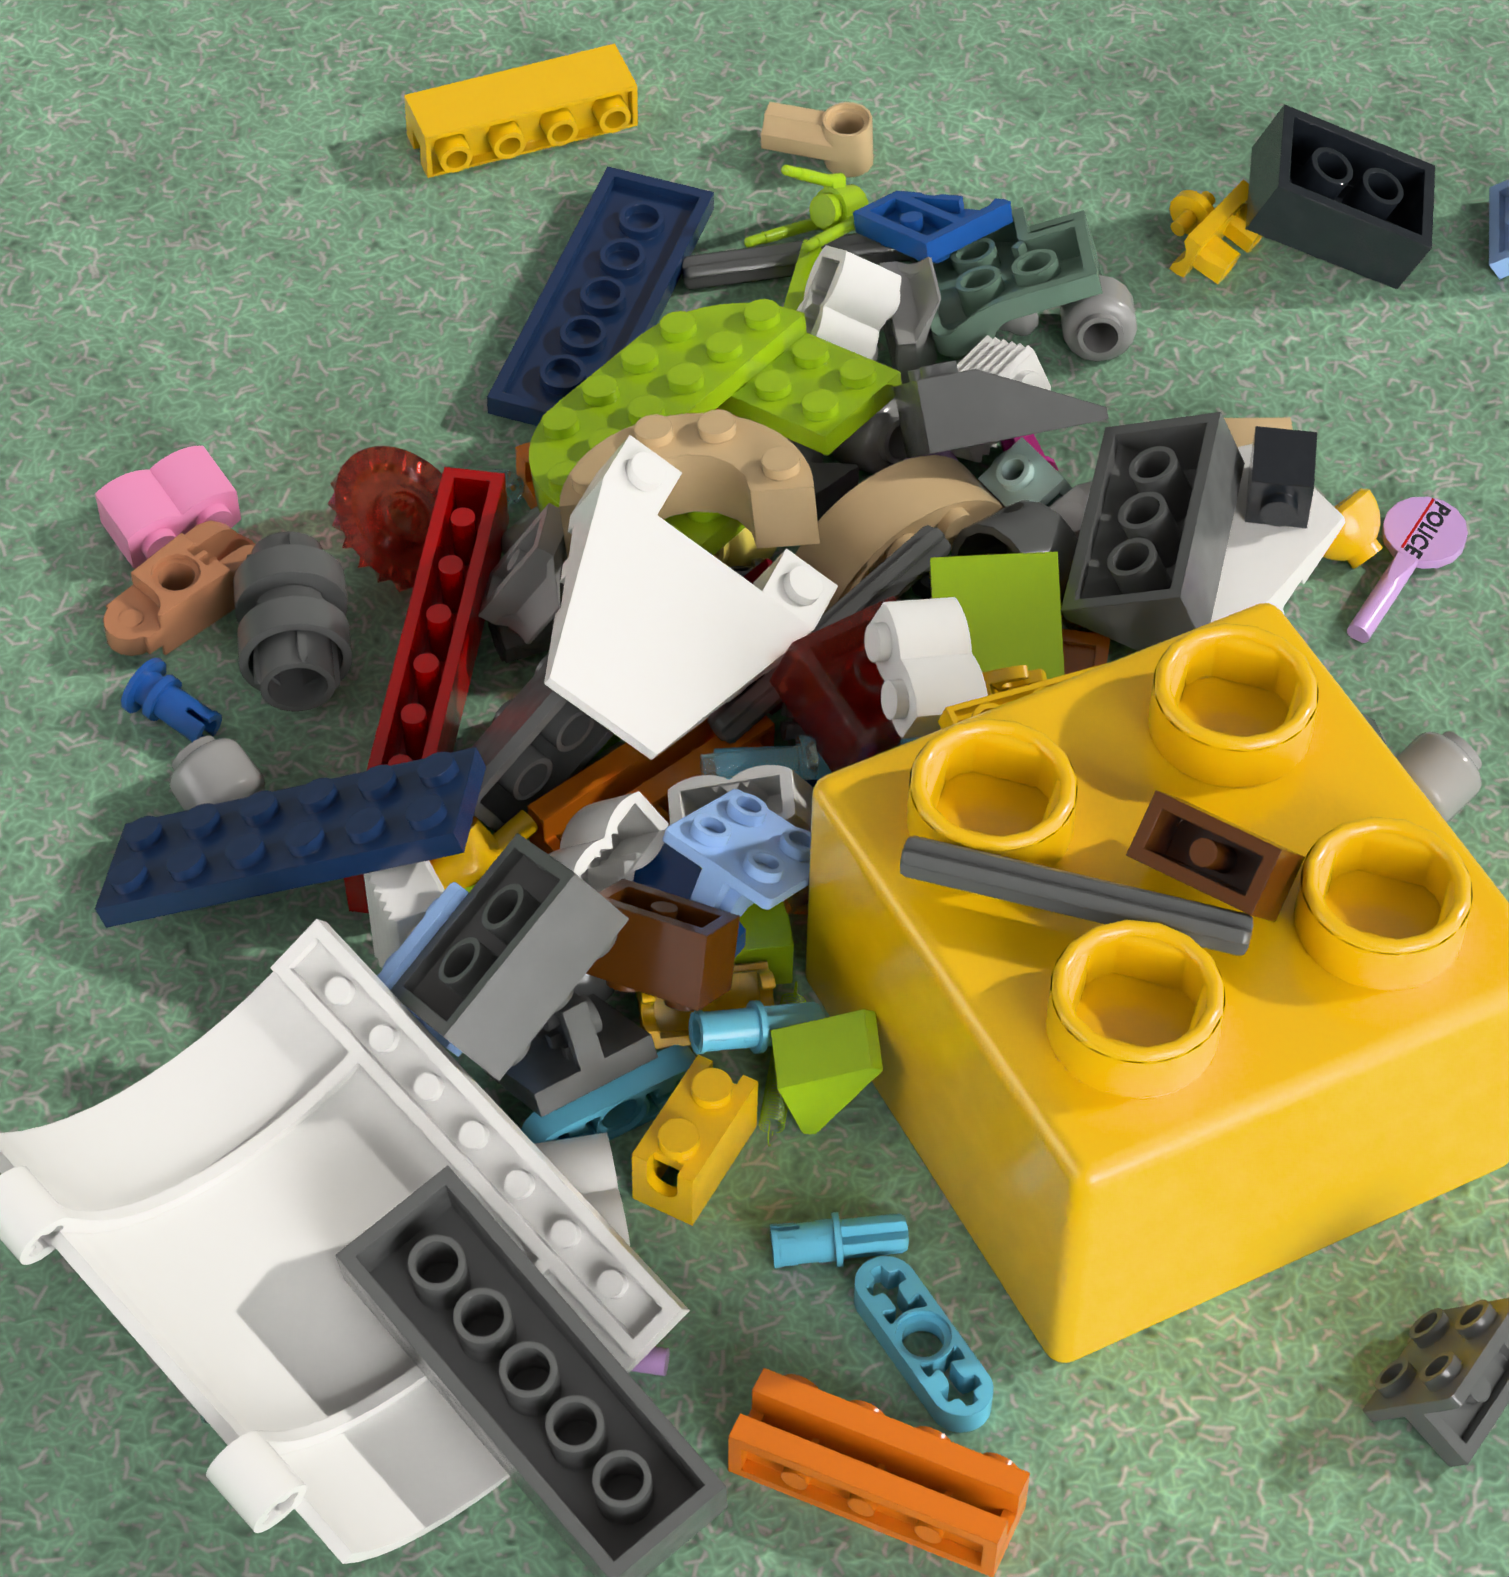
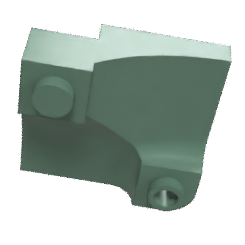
(1011, 277)

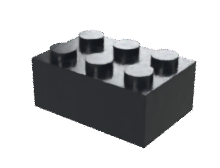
(1341, 197)

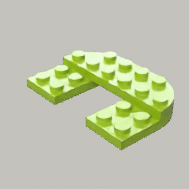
(723, 357)

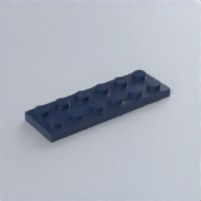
(602, 290)
(293, 837)

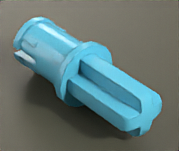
(746, 1026)
(838, 1239)

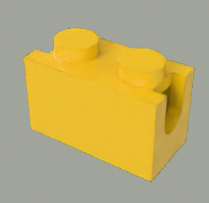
(698, 1135)

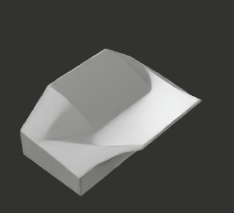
(909, 330)
(526, 581)

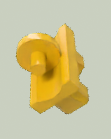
(1206, 227)

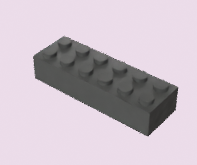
(532, 1380)

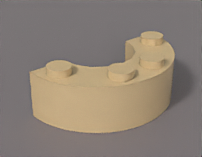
(725, 469)
(888, 511)

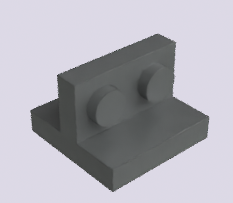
(577, 1054)

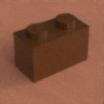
(1215, 856)
(669, 947)

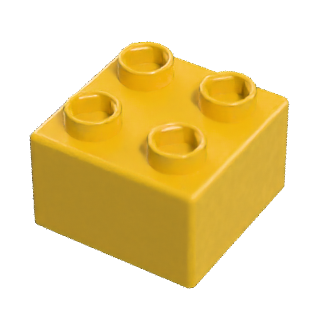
(1112, 1094)

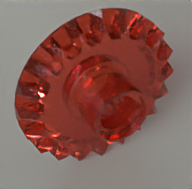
(385, 510)

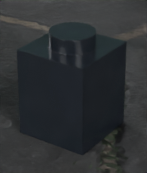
(1281, 477)

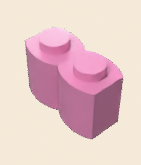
(170, 498)

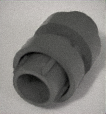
(292, 621)

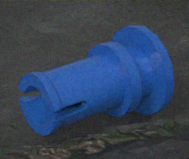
(165, 700)

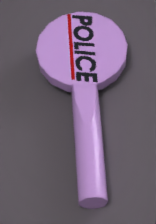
(1419, 535)

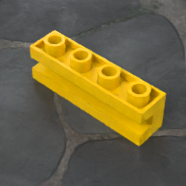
(521, 110)

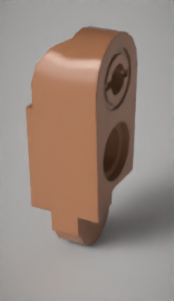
(177, 591)

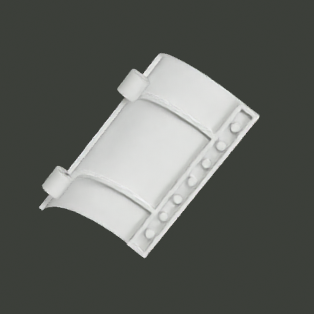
(216, 1222)

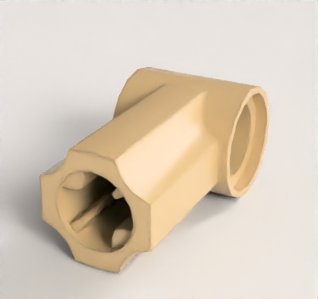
(837, 136)

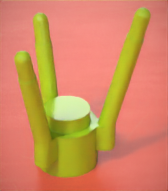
(829, 210)

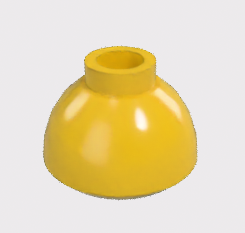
(1358, 536)

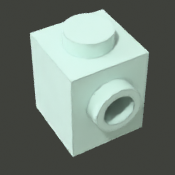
(1024, 475)

